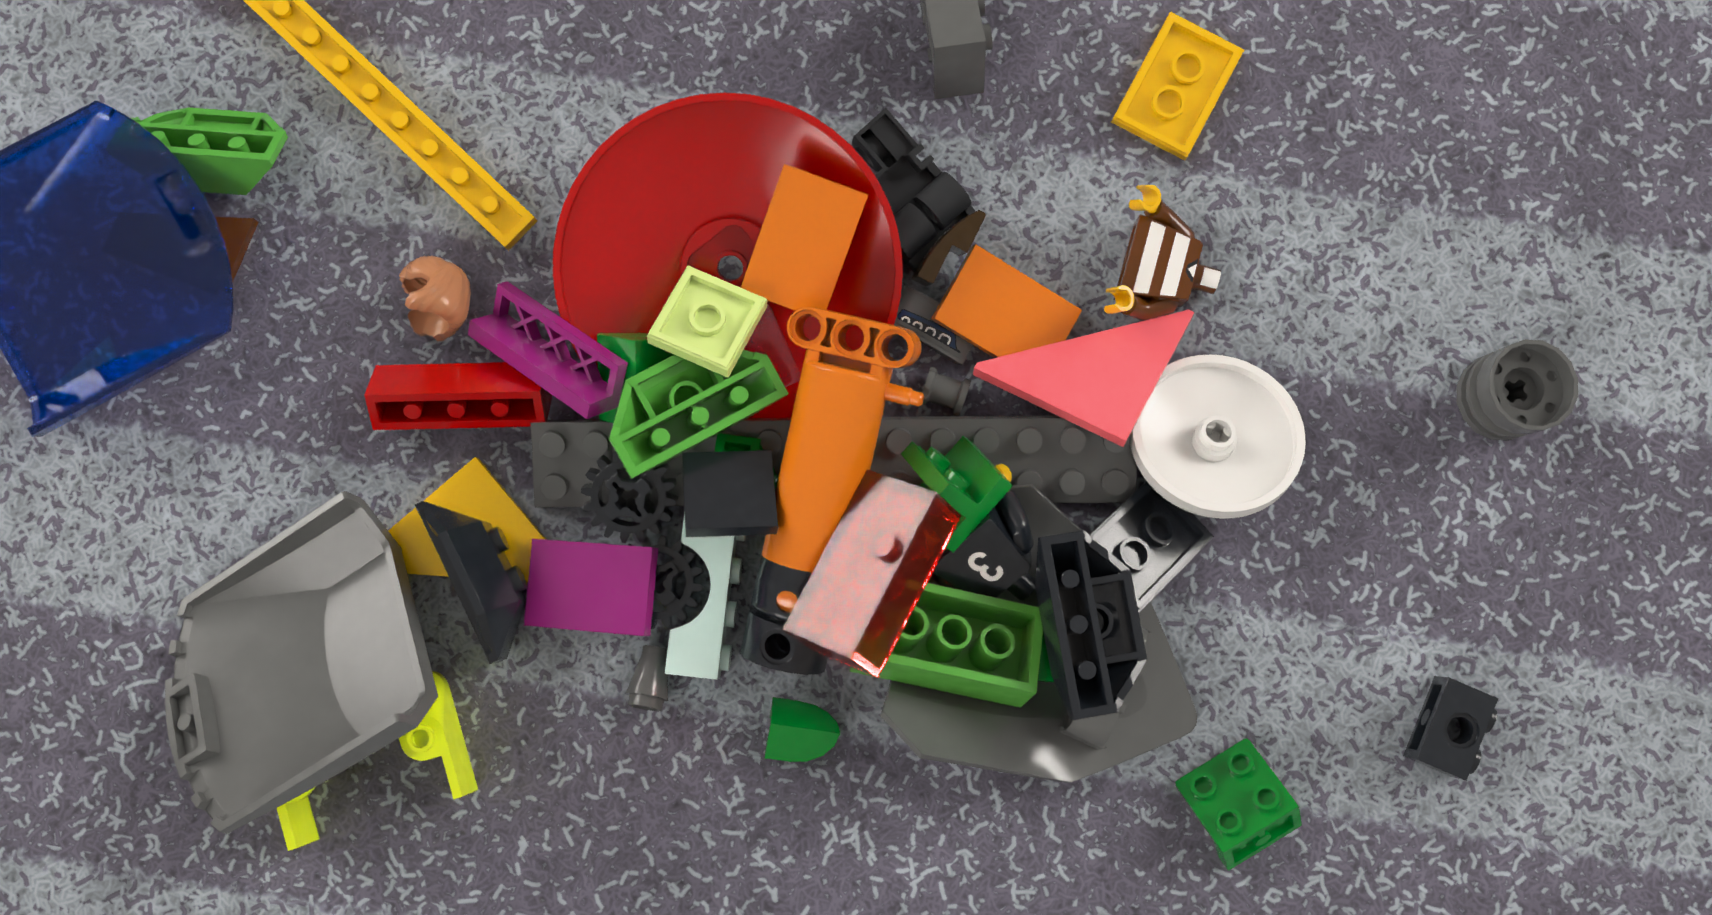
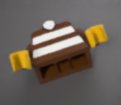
(1159, 262)

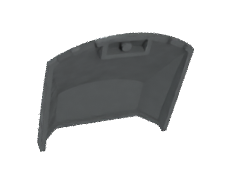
(296, 664)

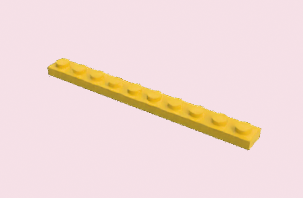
(398, 118)

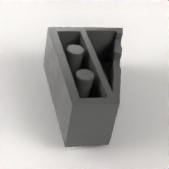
(956, 45)

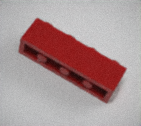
(454, 397)

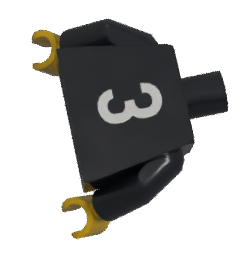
(994, 553)

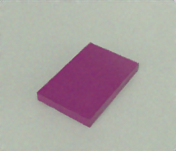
(591, 587)

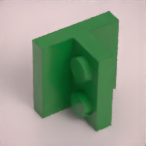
(963, 480)

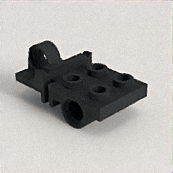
(919, 194)

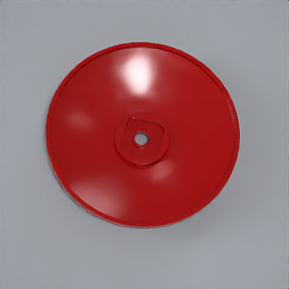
(696, 188)

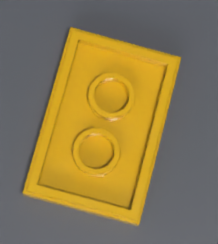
(1177, 86)

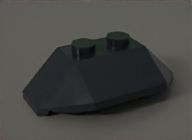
(480, 575)
(1088, 623)

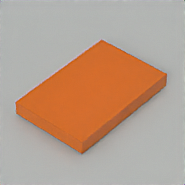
(803, 240)
(1002, 307)

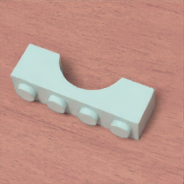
(700, 645)

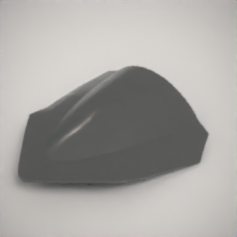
(1040, 735)

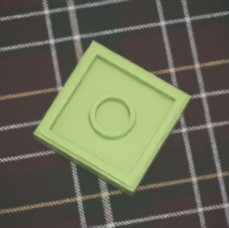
(707, 321)

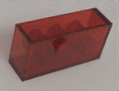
(872, 572)

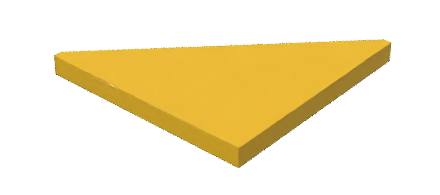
(475, 494)

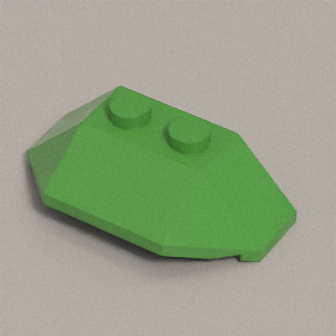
(220, 147)
(685, 404)

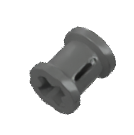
(945, 391)

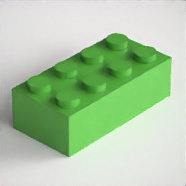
(969, 646)

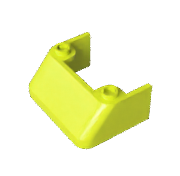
(434, 737)

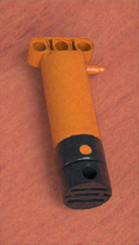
(821, 467)

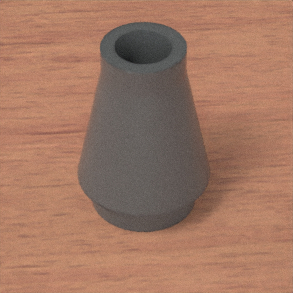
(649, 682)

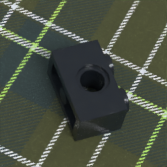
(1429, 739)

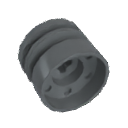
(1536, 394)

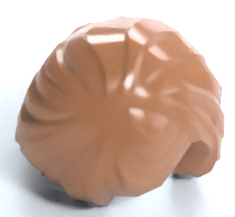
(437, 296)

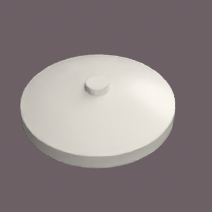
(1219, 437)

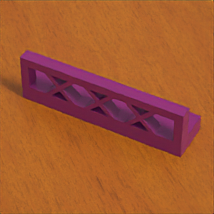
(550, 362)

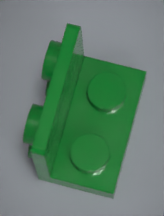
(1240, 803)

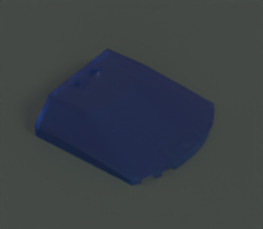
(103, 263)

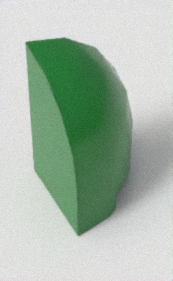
(799, 731)

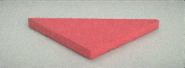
(1093, 378)

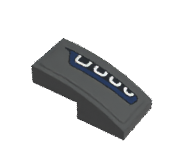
(916, 313)

